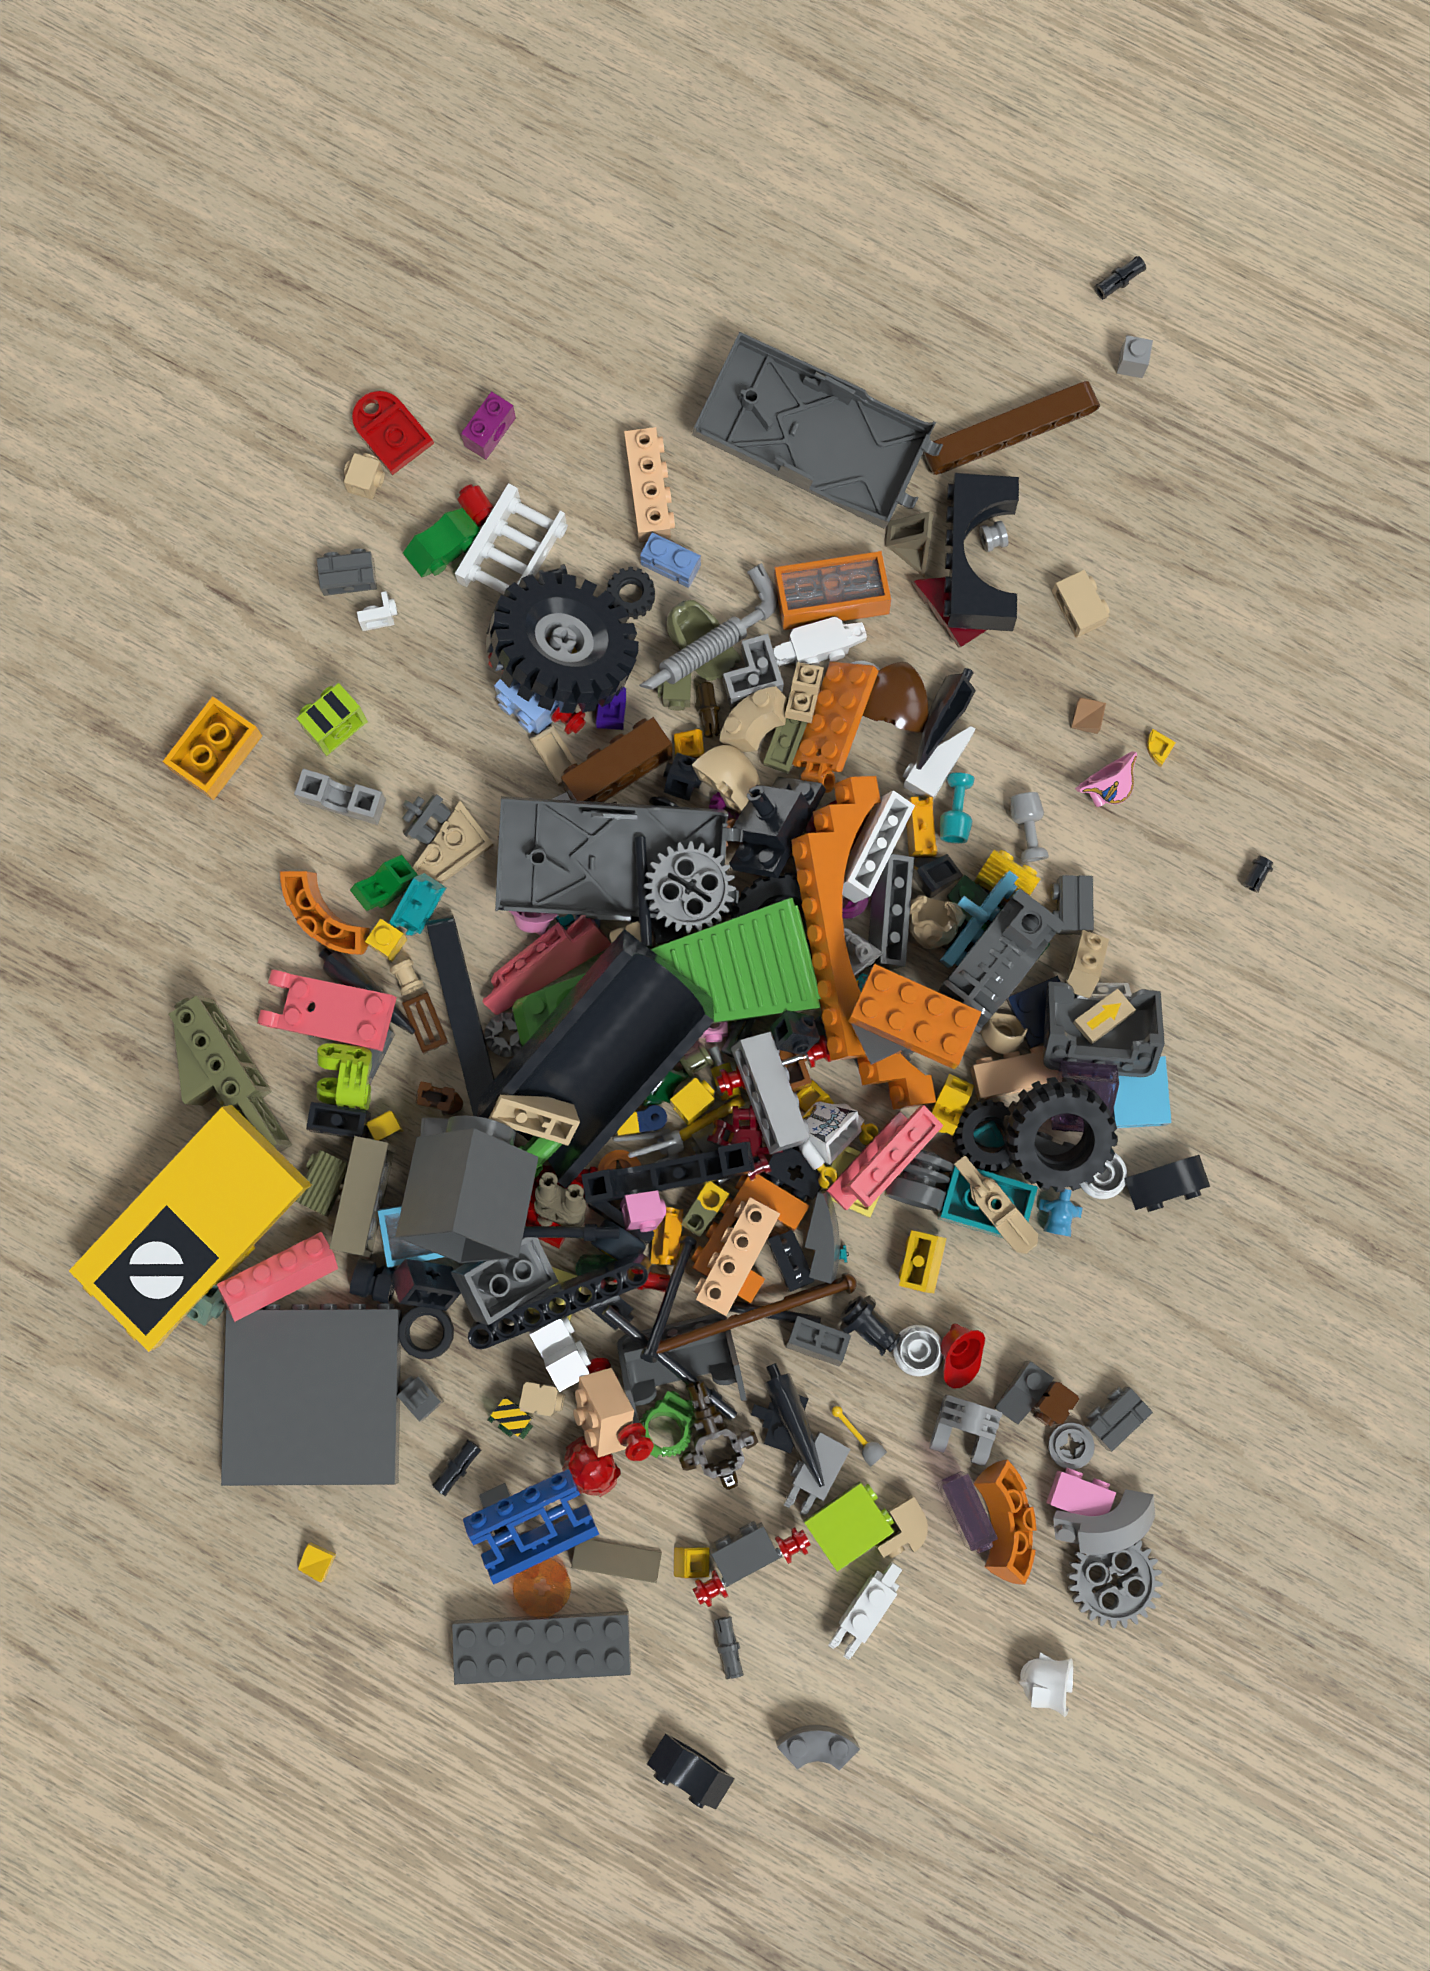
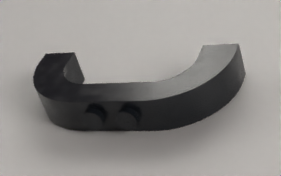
(671, 1174)

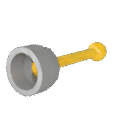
(871, 1451)

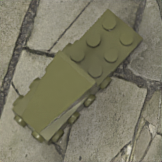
(218, 1066)

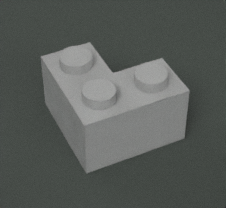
(759, 673)

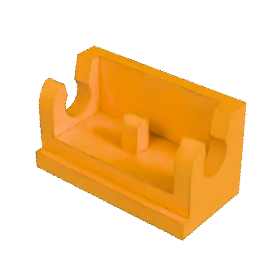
(921, 829)

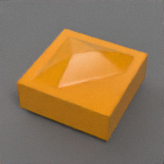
(689, 743)

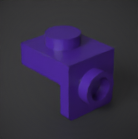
(613, 714)

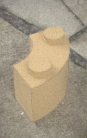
(754, 718)

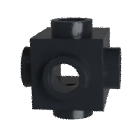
(681, 777)
(794, 1032)

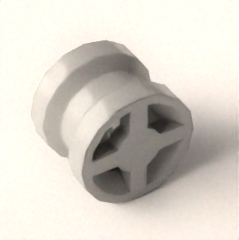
(993, 536)

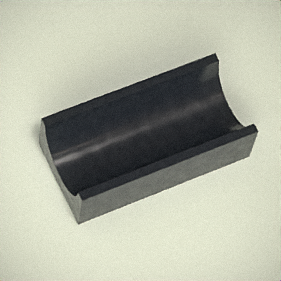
(606, 1047)

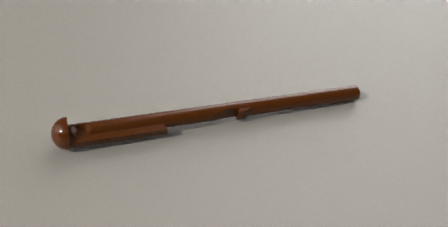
(846, 1282)

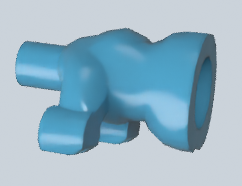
(1060, 1213)

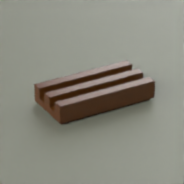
(434, 1044)

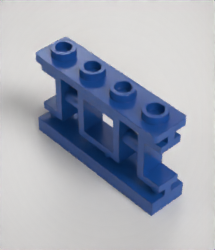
(535, 1544)

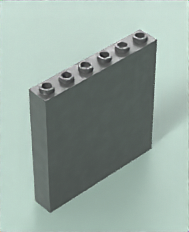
(312, 1396)

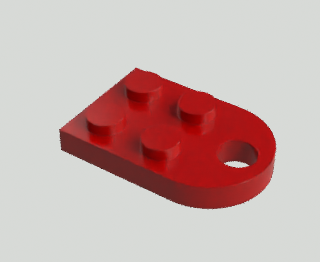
(391, 431)

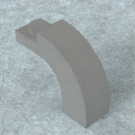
(1110, 1531)

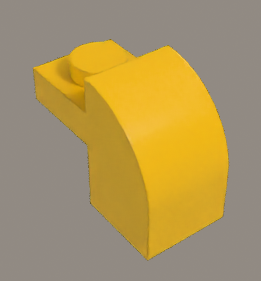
(951, 1103)

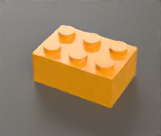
(212, 748)

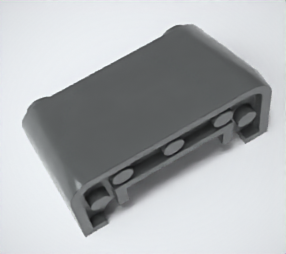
(1131, 1045)

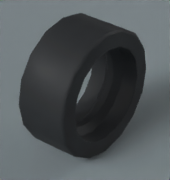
(411, 1348)

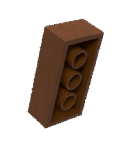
(619, 764)

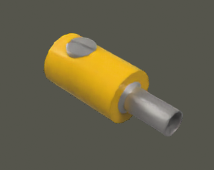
(719, 1064)

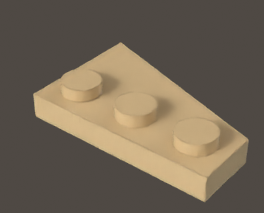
(454, 846)

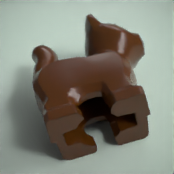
(439, 1098)

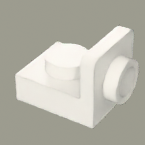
(378, 617)

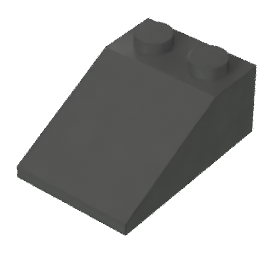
(504, 1284)

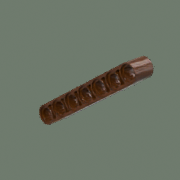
(1013, 427)

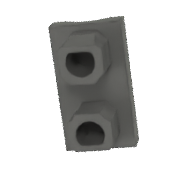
(433, 809)

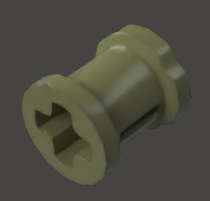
(696, 1061)

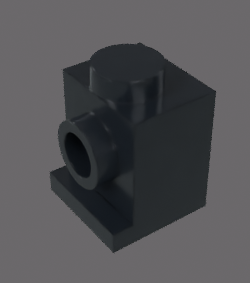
(624, 1309)

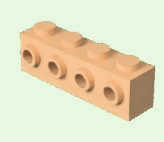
(647, 483)
(737, 1256)

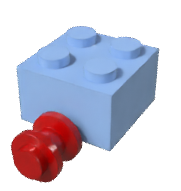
(530, 715)

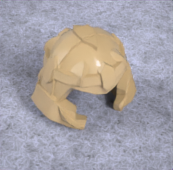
(934, 921)

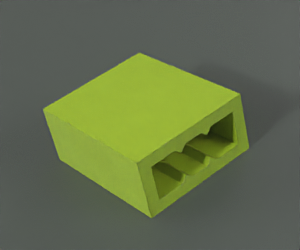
(849, 1525)

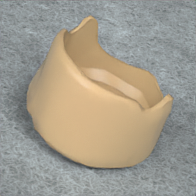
(1003, 1033)

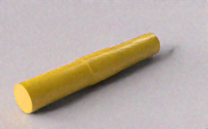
(707, 1119)

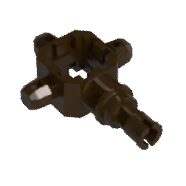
(710, 1426)

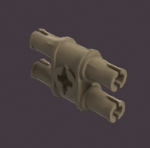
(559, 1204)

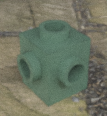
(208, 1307)

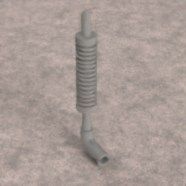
(720, 638)

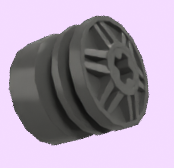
(919, 1181)

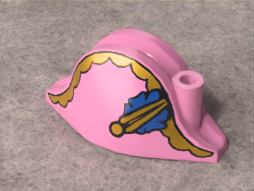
(1112, 783)

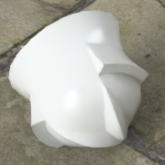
(1047, 1682)

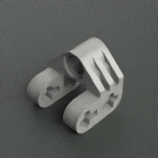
(969, 1418)

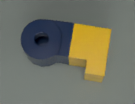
(644, 1121)

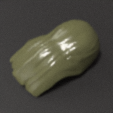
(690, 622)

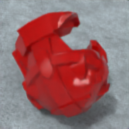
(591, 1473)

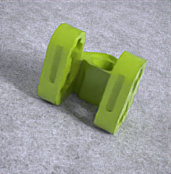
(352, 1084)

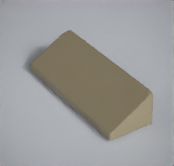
(617, 1560)

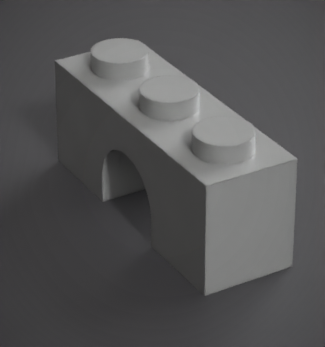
(329, 795)

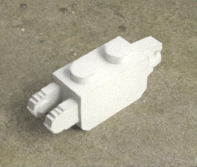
(819, 642)
(867, 1608)

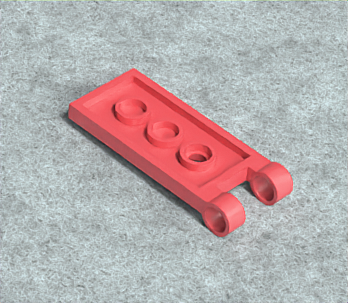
(340, 1013)

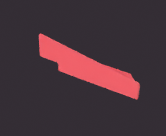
(545, 961)

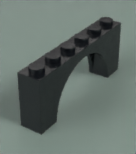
(971, 600)

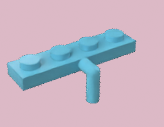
(981, 914)

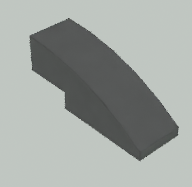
(824, 1239)

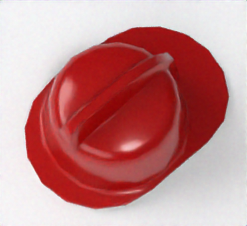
(962, 1355)

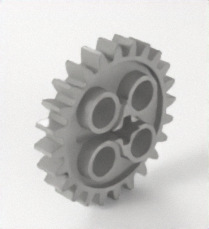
(702, 865)
(1125, 1605)

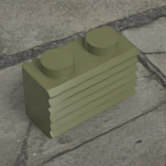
(325, 1175)

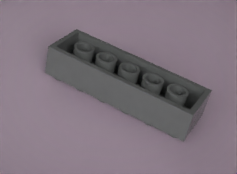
(541, 1647)

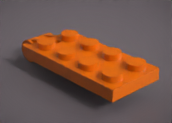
(834, 721)

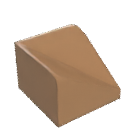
(1088, 715)

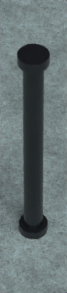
(650, 1353)

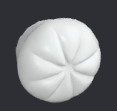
(1110, 1182)
(918, 1350)

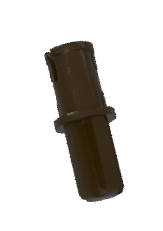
(709, 709)

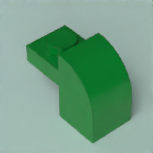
(385, 885)

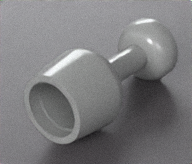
(1027, 810)

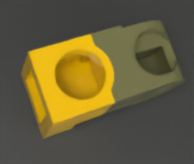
(705, 1208)

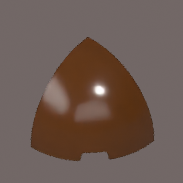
(898, 698)

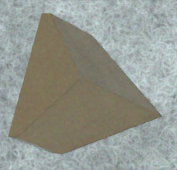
(910, 539)

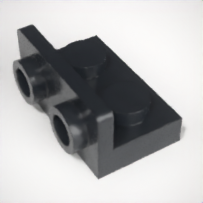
(790, 1260)

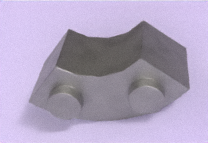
(816, 1744)

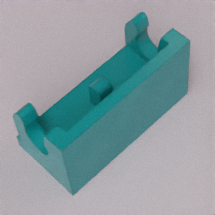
(418, 904)

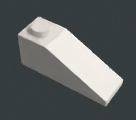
(935, 771)

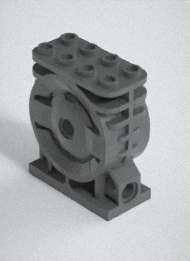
(1002, 956)

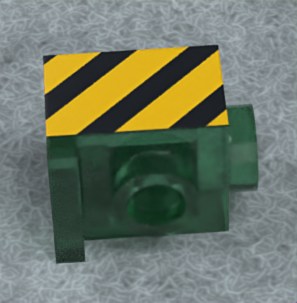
(511, 1419)

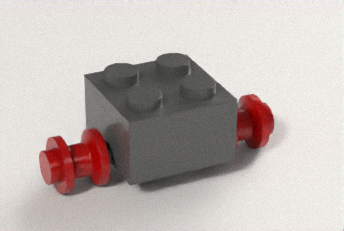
(745, 1555)

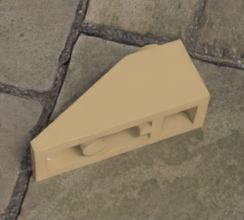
(537, 1116)

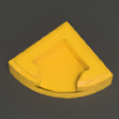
(1159, 747)

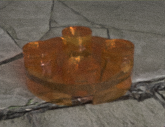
(553, 1600)

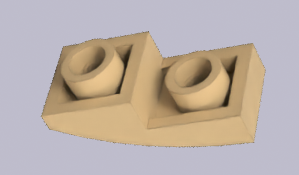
(804, 692)

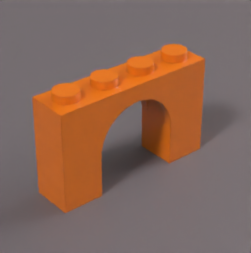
(766, 1193)

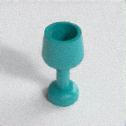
(956, 824)

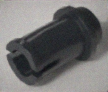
(1258, 873)

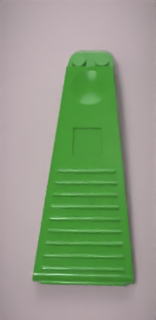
(745, 964)

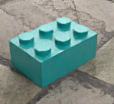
(963, 1211)

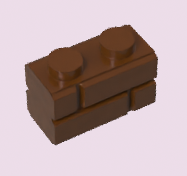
(1054, 1404)

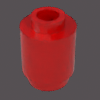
(475, 503)

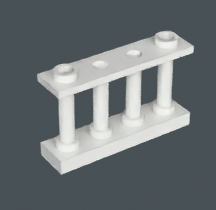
(497, 526)

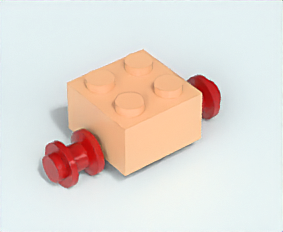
(608, 1415)

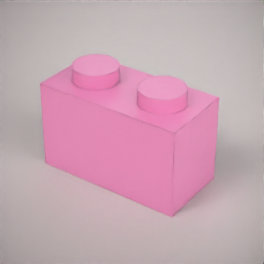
(1079, 1496)

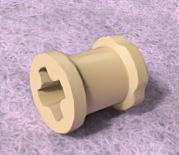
(406, 977)

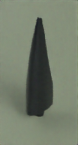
(946, 709)
(348, 973)
(794, 1419)

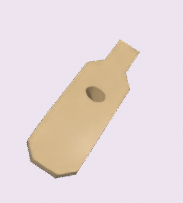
(1007, 1218)

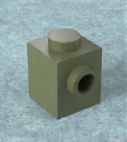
(676, 695)

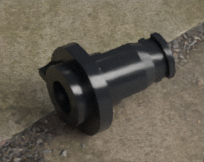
(868, 1324)

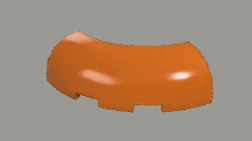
(314, 916)
(1012, 1521)

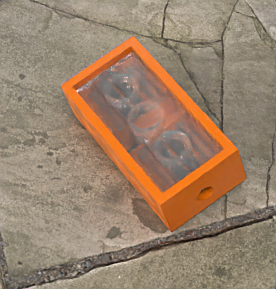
(832, 588)

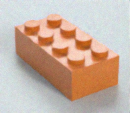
(915, 1016)

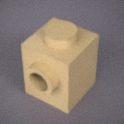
(363, 475)

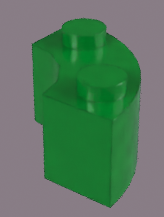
(441, 543)

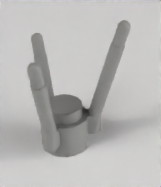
(669, 1143)

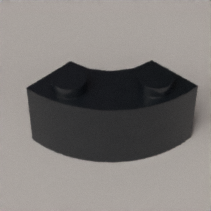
(1167, 1182)
(690, 1771)

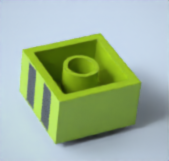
(331, 718)

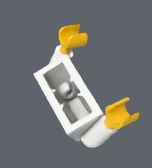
(830, 1132)

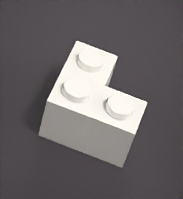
(561, 1355)

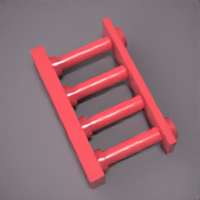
(884, 1158)

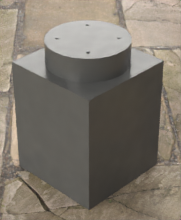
(468, 1192)

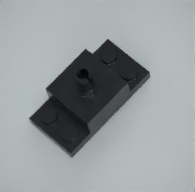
(771, 822)

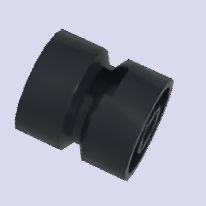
(372, 1281)

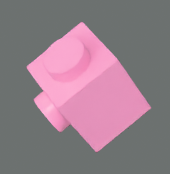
(643, 1211)

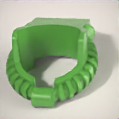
(678, 1410)

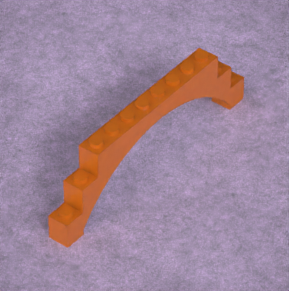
(820, 874)

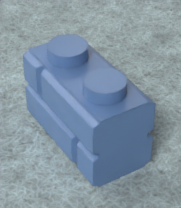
(670, 560)

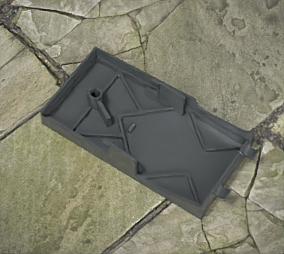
(814, 431)
(584, 855)

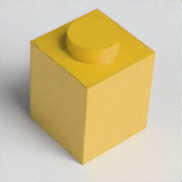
(386, 940)

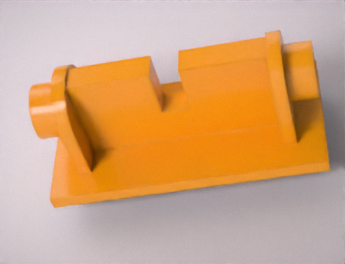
(667, 1237)

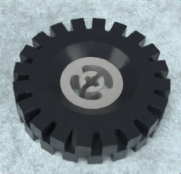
(571, 619)

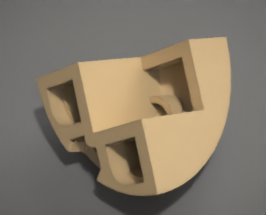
(728, 773)

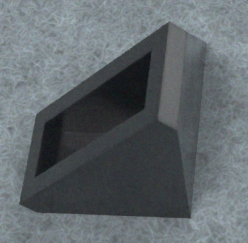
(935, 874)

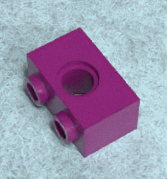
(488, 425)

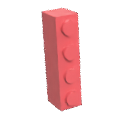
(277, 1276)

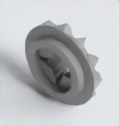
(499, 1045)
(1082, 1453)

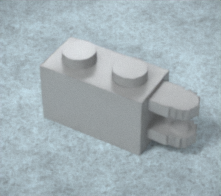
(831, 1458)

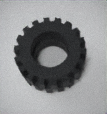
(965, 1140)

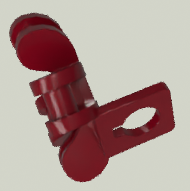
(743, 1134)

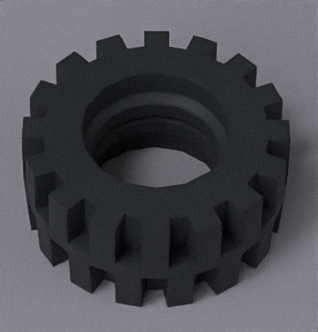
(637, 578)

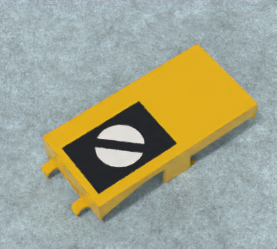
(189, 1227)

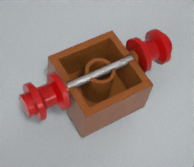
(795, 1064)

